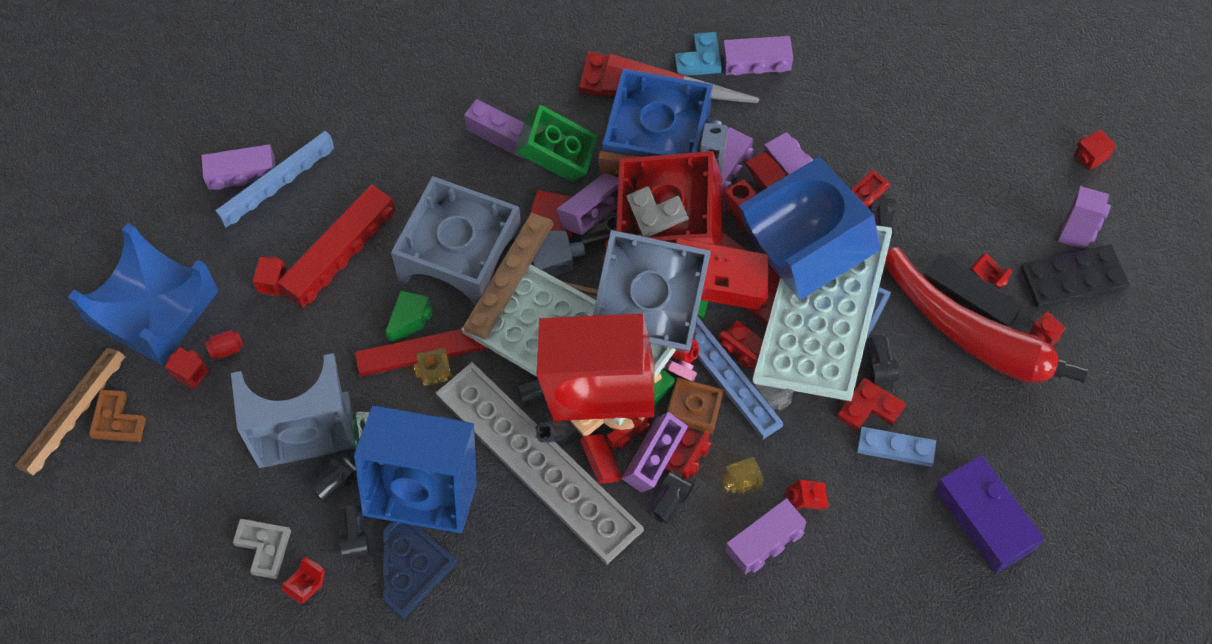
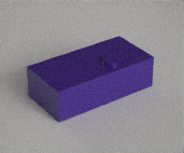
(989, 514)

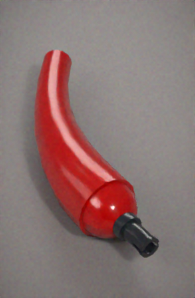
(994, 344)

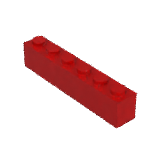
(337, 246)

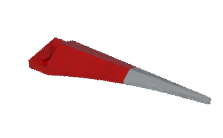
(603, 75)

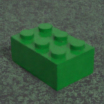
(556, 143)

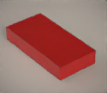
(600, 459)

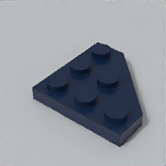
(411, 566)

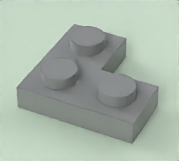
(654, 217)
(268, 541)

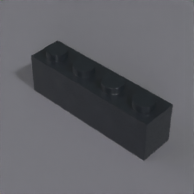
(972, 292)

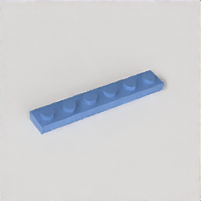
(275, 179)
(735, 383)

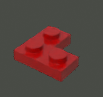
(870, 399)

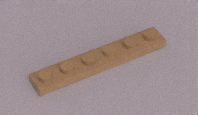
(508, 276)
(68, 413)

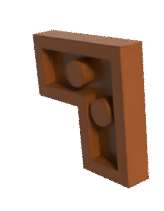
(111, 423)

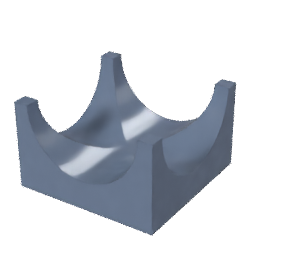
(456, 237)
(655, 280)
(297, 427)

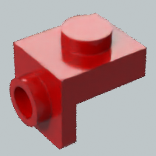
(990, 272)
(807, 495)
(304, 581)

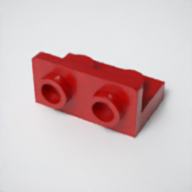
(742, 344)
(688, 452)

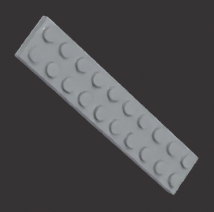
(540, 466)

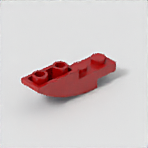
(764, 170)

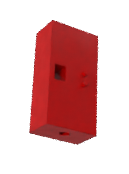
(733, 275)

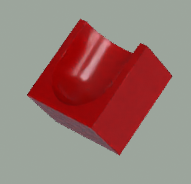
(686, 175)
(596, 367)

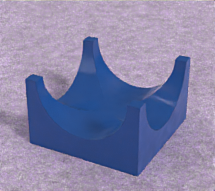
(657, 115)
(147, 299)

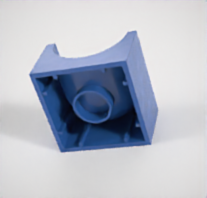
(810, 227)
(416, 469)

